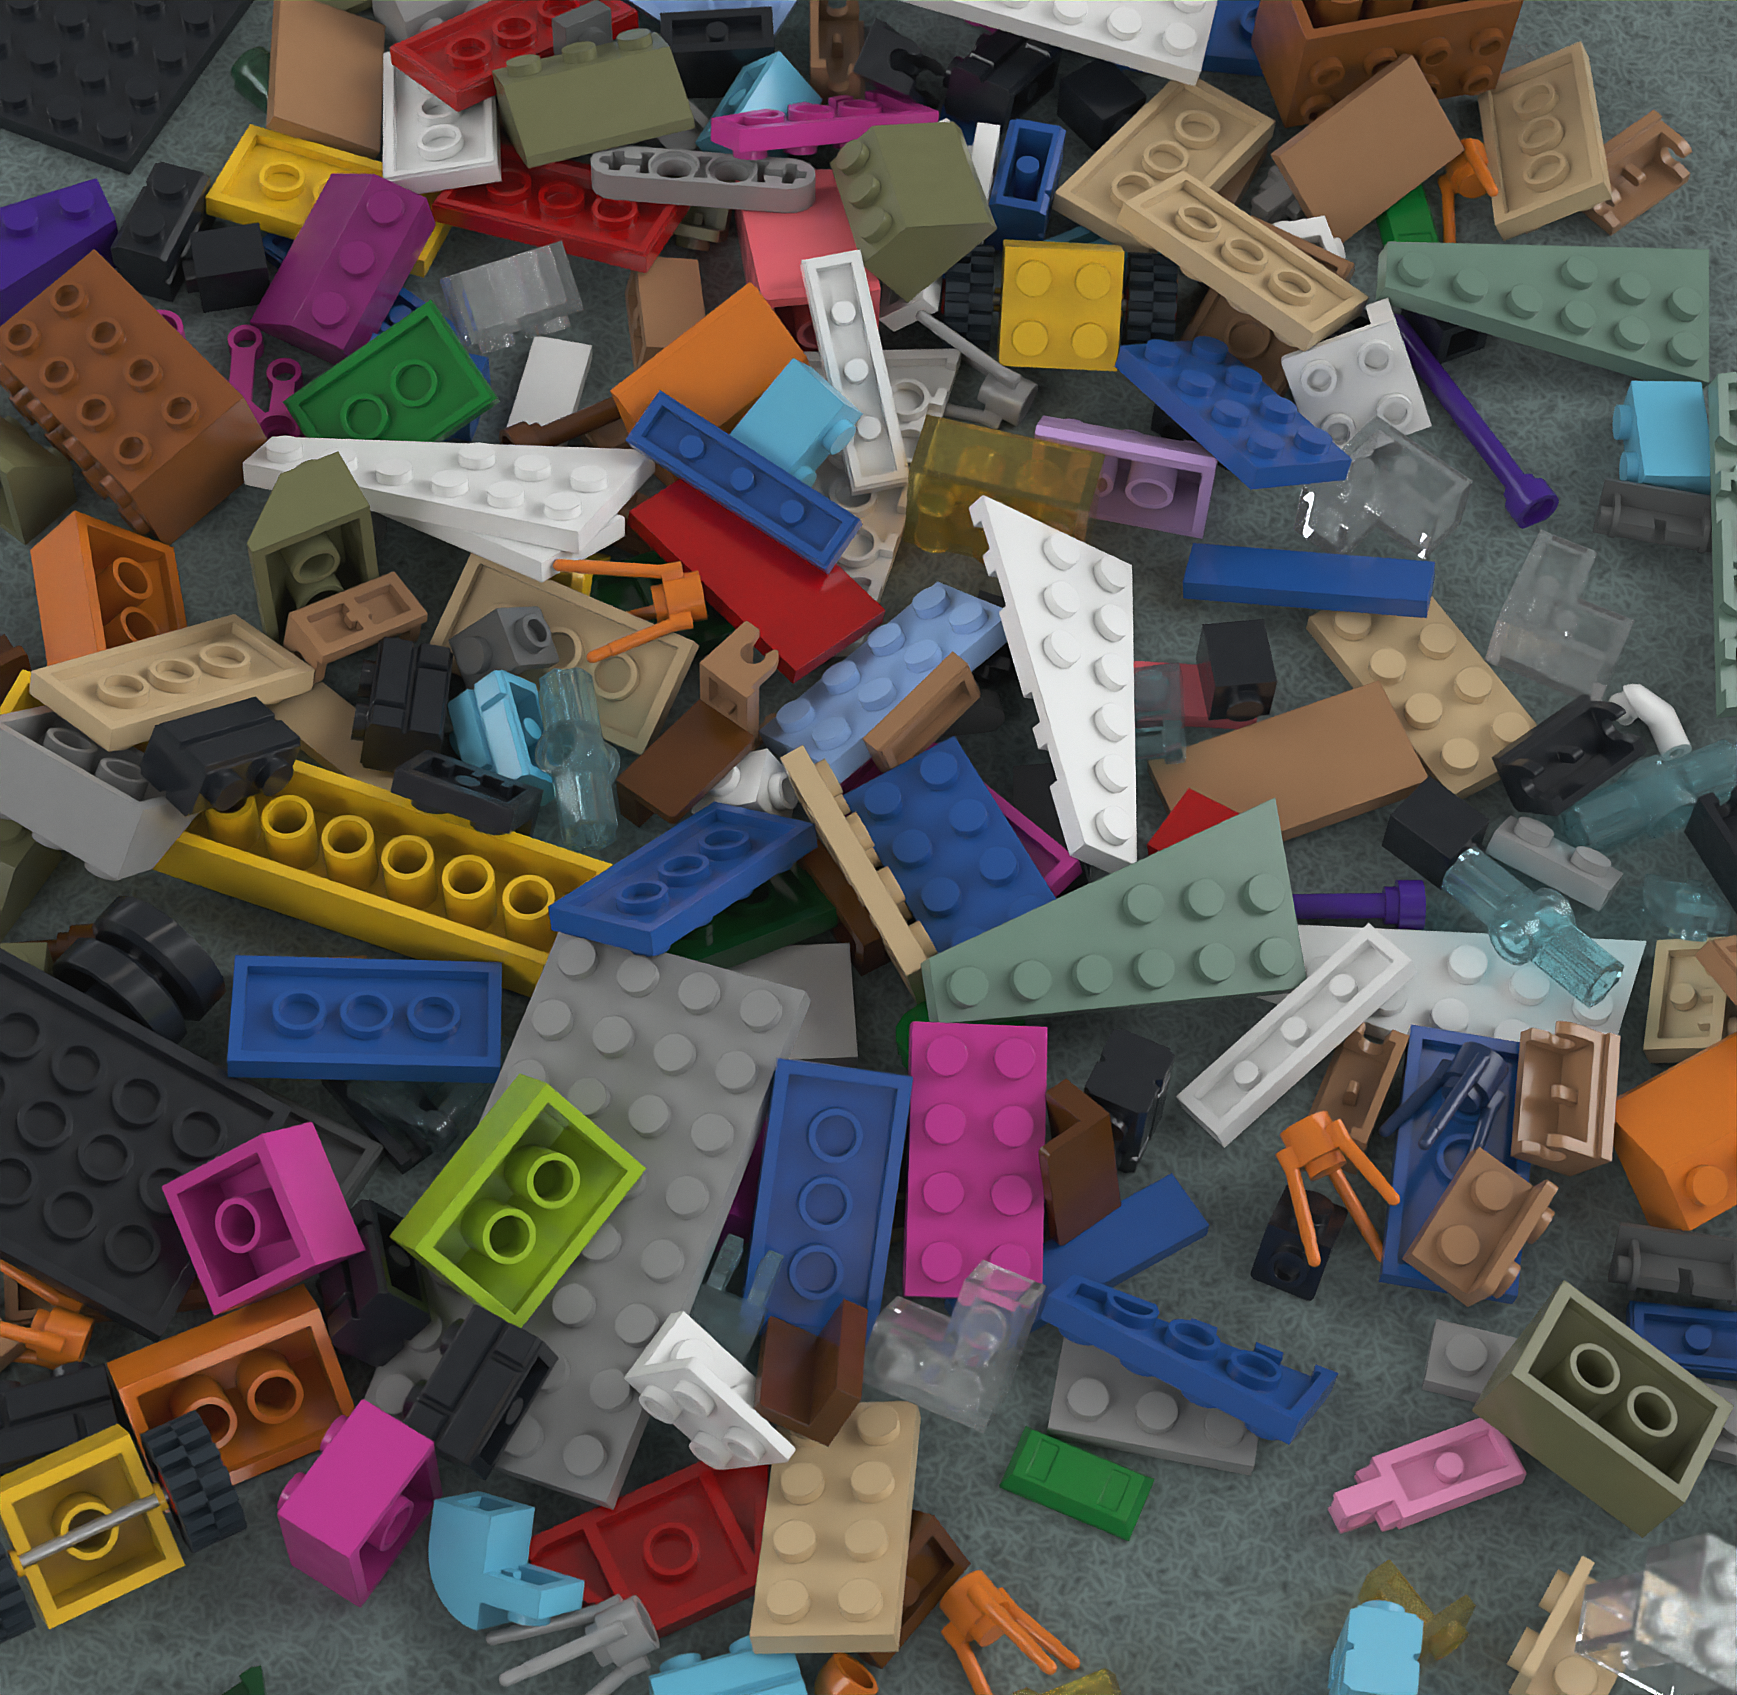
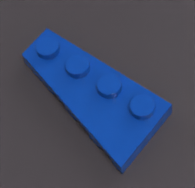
(1190, 1356)

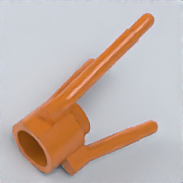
(1467, 176)
(676, 601)
(1317, 1147)
(54, 1335)
(987, 1613)

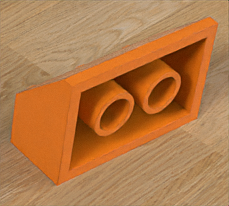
(714, 366)
(103, 588)
(1682, 1139)
(254, 1376)

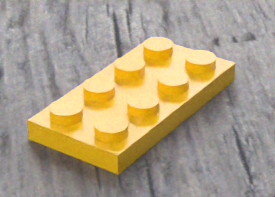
(279, 179)

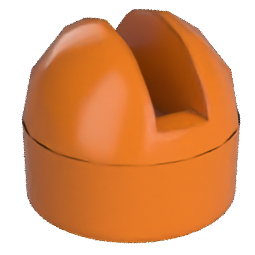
(844, 1676)

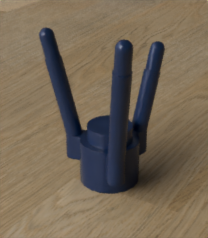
(1467, 1083)

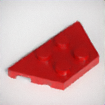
(675, 1544)

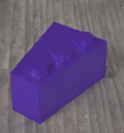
(48, 237)

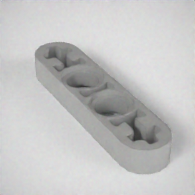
(642, 174)

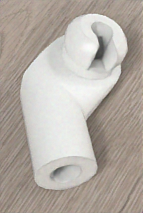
(1657, 715)

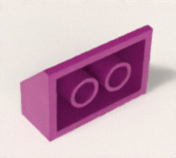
(345, 266)

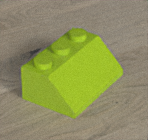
(518, 1201)

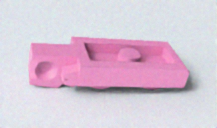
(1429, 1478)

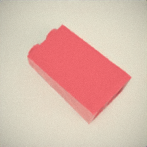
(778, 242)

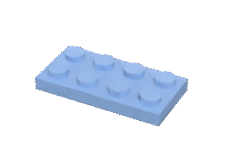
(881, 673)

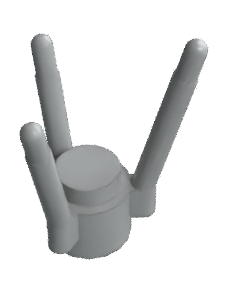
(1003, 392)
(619, 1635)

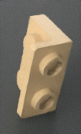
(1684, 1005)
(1548, 1659)

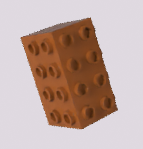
(1329, 48)
(127, 400)

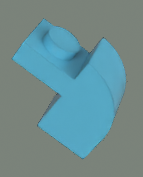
(483, 1568)

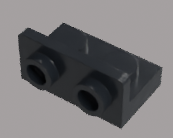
(454, 787)

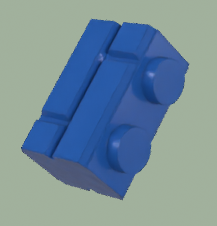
(1026, 181)

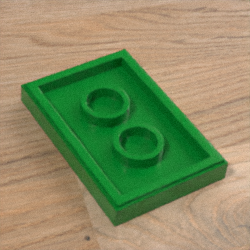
(397, 387)

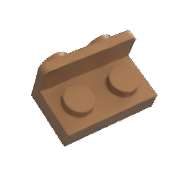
(1480, 1229)

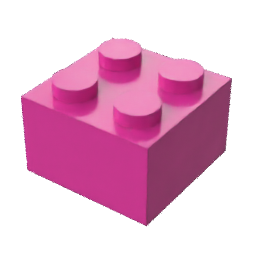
(263, 1217)
(359, 1501)

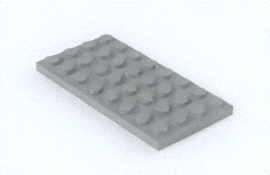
(681, 1078)

